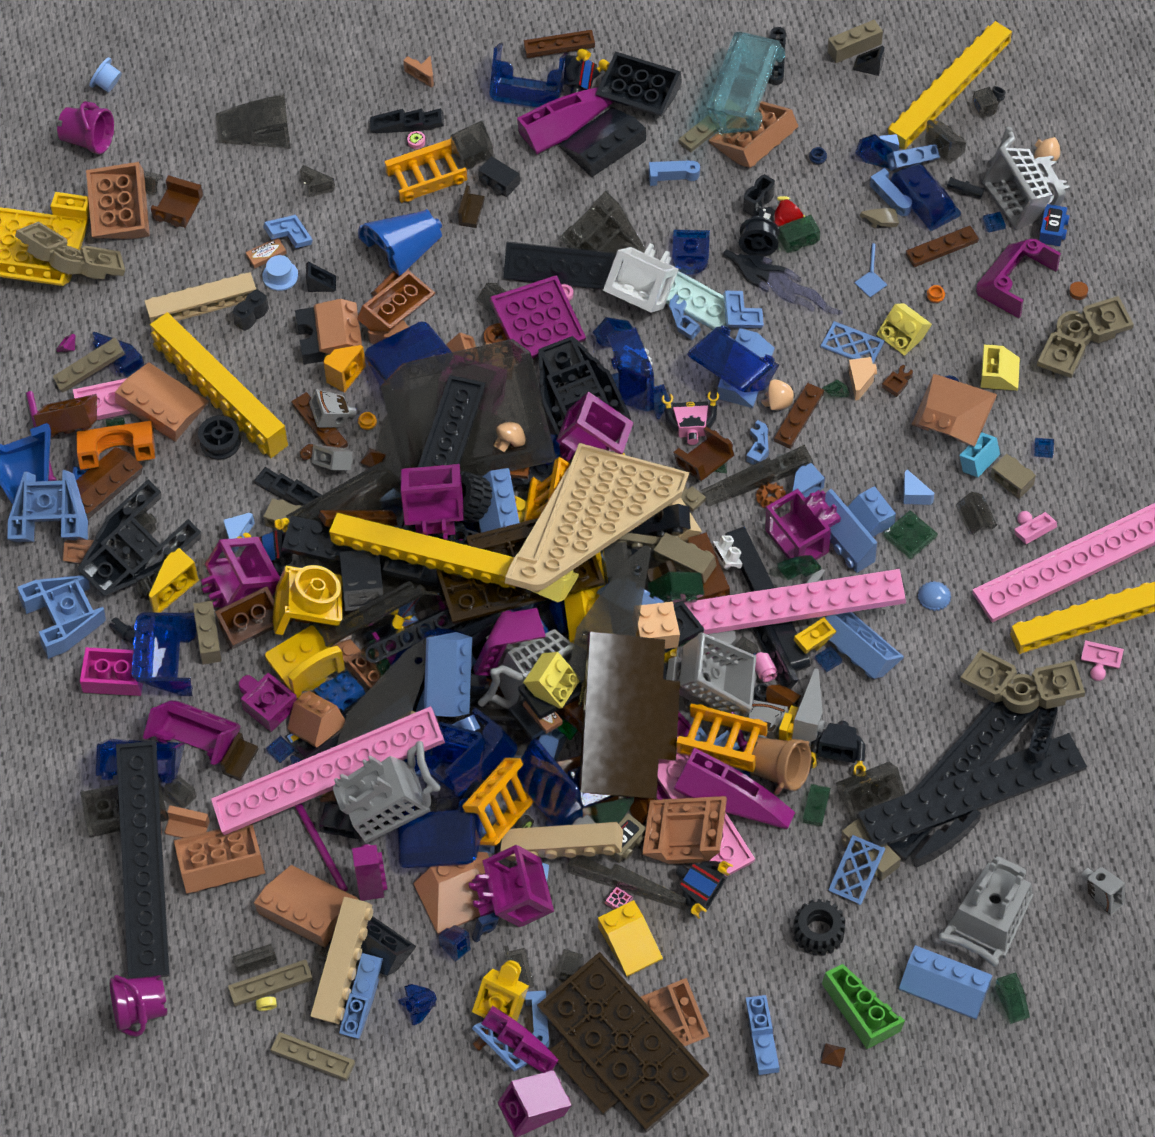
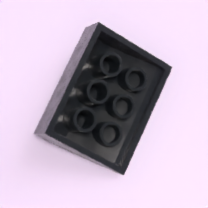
(640, 84)
(604, 140)

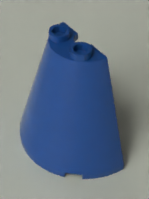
(402, 237)
(25, 455)

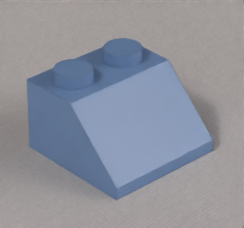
(873, 511)

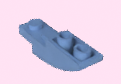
(361, 996)
(762, 1035)

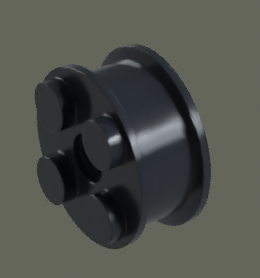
(759, 236)
(219, 437)

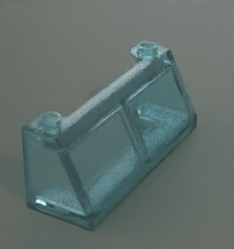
(743, 82)

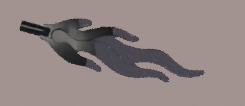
(756, 267)

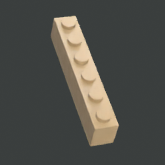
(202, 298)
(566, 840)
(341, 960)

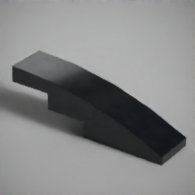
(404, 121)
(285, 488)
(942, 842)

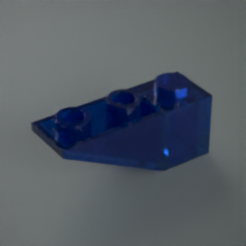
(128, 363)

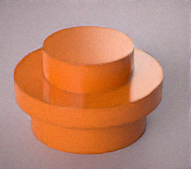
(935, 294)

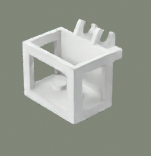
(641, 278)

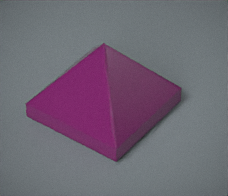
(67, 344)

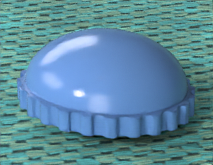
(934, 596)

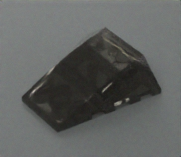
(255, 123)

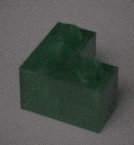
(677, 587)

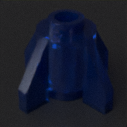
(418, 1001)

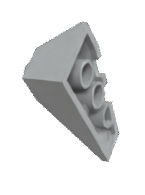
(809, 715)

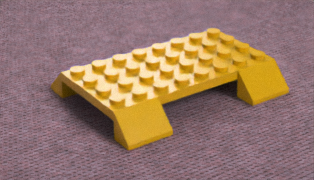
(68, 219)

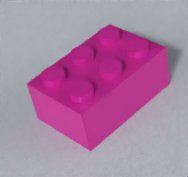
(109, 672)

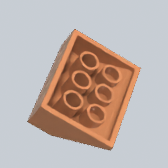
(750, 146)
(118, 202)
(160, 399)
(218, 858)
(302, 904)

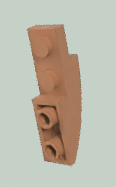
(364, 671)

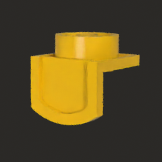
(307, 595)
(305, 661)

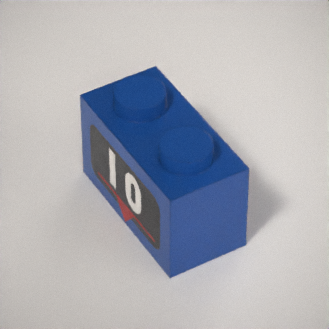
(1053, 225)

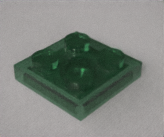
(910, 534)

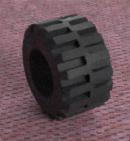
(476, 496)
(819, 912)

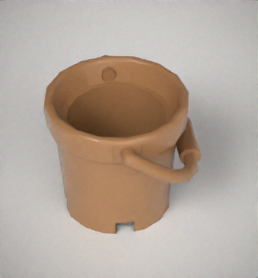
(782, 762)

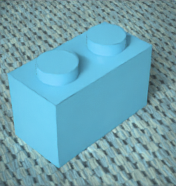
(979, 458)

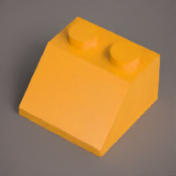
(344, 366)

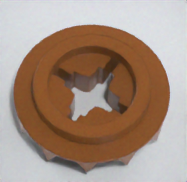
(491, 331)
(762, 494)

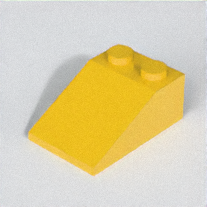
(173, 580)
(629, 938)

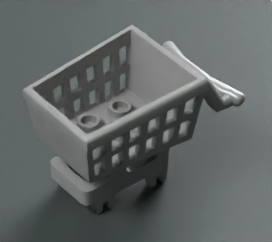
(1022, 169)
(514, 663)
(713, 682)
(380, 787)
(989, 923)

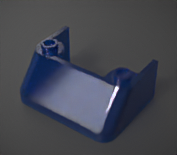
(522, 90)
(634, 370)
(501, 747)
(463, 753)

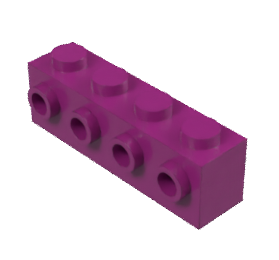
(369, 872)

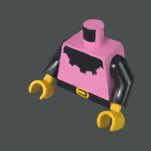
(690, 417)

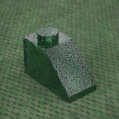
(611, 811)
(1012, 997)

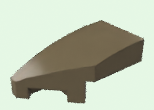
(881, 217)

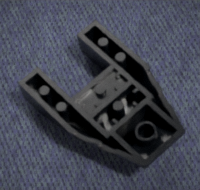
(568, 374)
(126, 550)

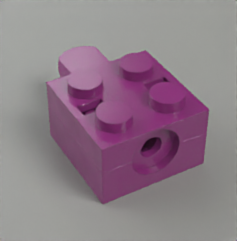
(266, 700)

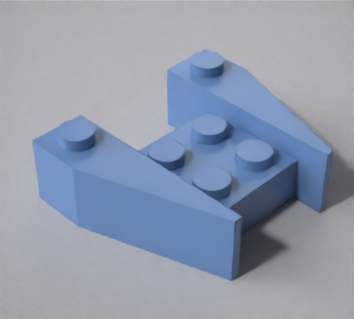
(47, 502)
(67, 608)

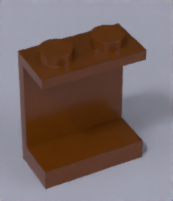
(178, 202)
(706, 456)

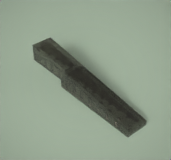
(757, 475)
(626, 880)

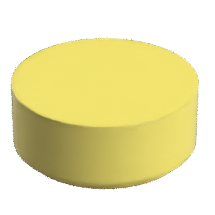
(266, 1003)

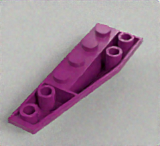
(560, 118)
(745, 798)

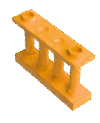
(423, 156)
(539, 490)
(726, 754)
(486, 795)

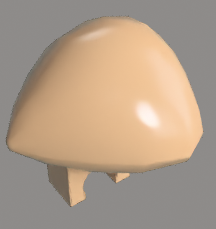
(1047, 147)
(778, 396)
(509, 433)

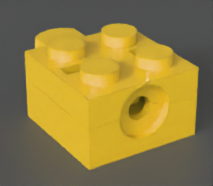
(502, 991)

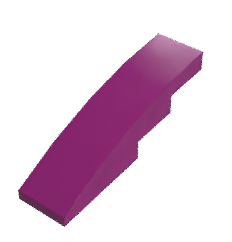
(523, 1042)

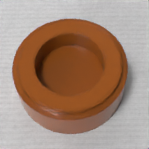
(1078, 290)

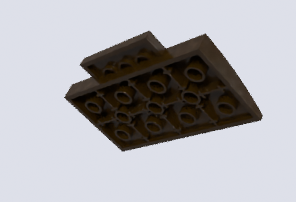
(474, 599)
(626, 716)
(618, 1045)

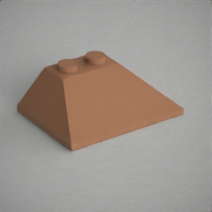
(954, 409)
(684, 829)
(448, 895)
(678, 1011)

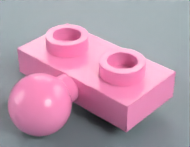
(1033, 528)
(1102, 656)

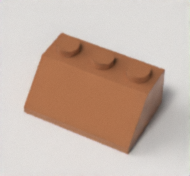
(337, 325)
(314, 719)

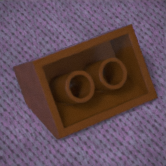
(68, 414)
(247, 618)

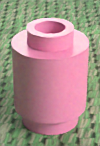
(765, 667)

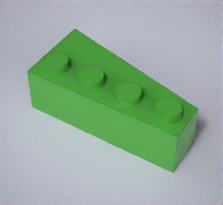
(862, 1009)

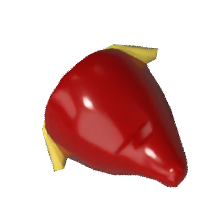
(786, 211)

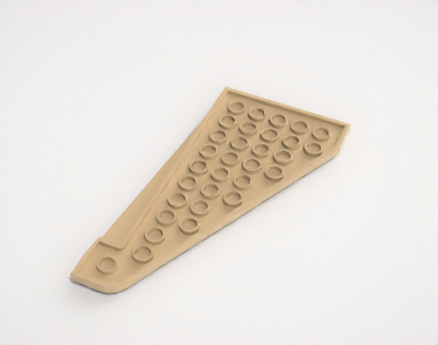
(589, 510)

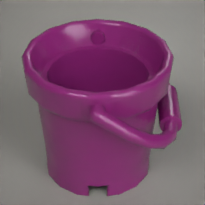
(87, 127)
(136, 1002)

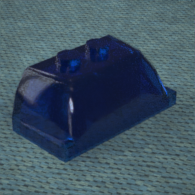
(927, 196)

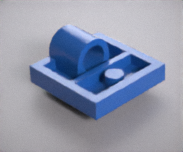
(340, 690)

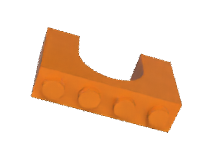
(94, 441)

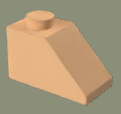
(861, 375)

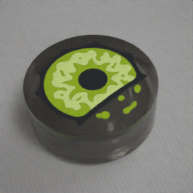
(524, 822)

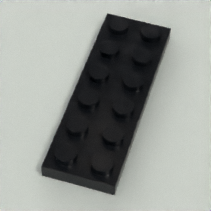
(570, 265)

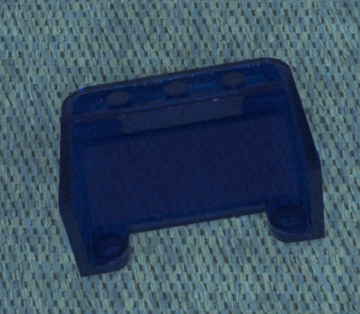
(405, 346)
(733, 361)
(158, 649)
(168, 755)
(549, 786)
(439, 838)

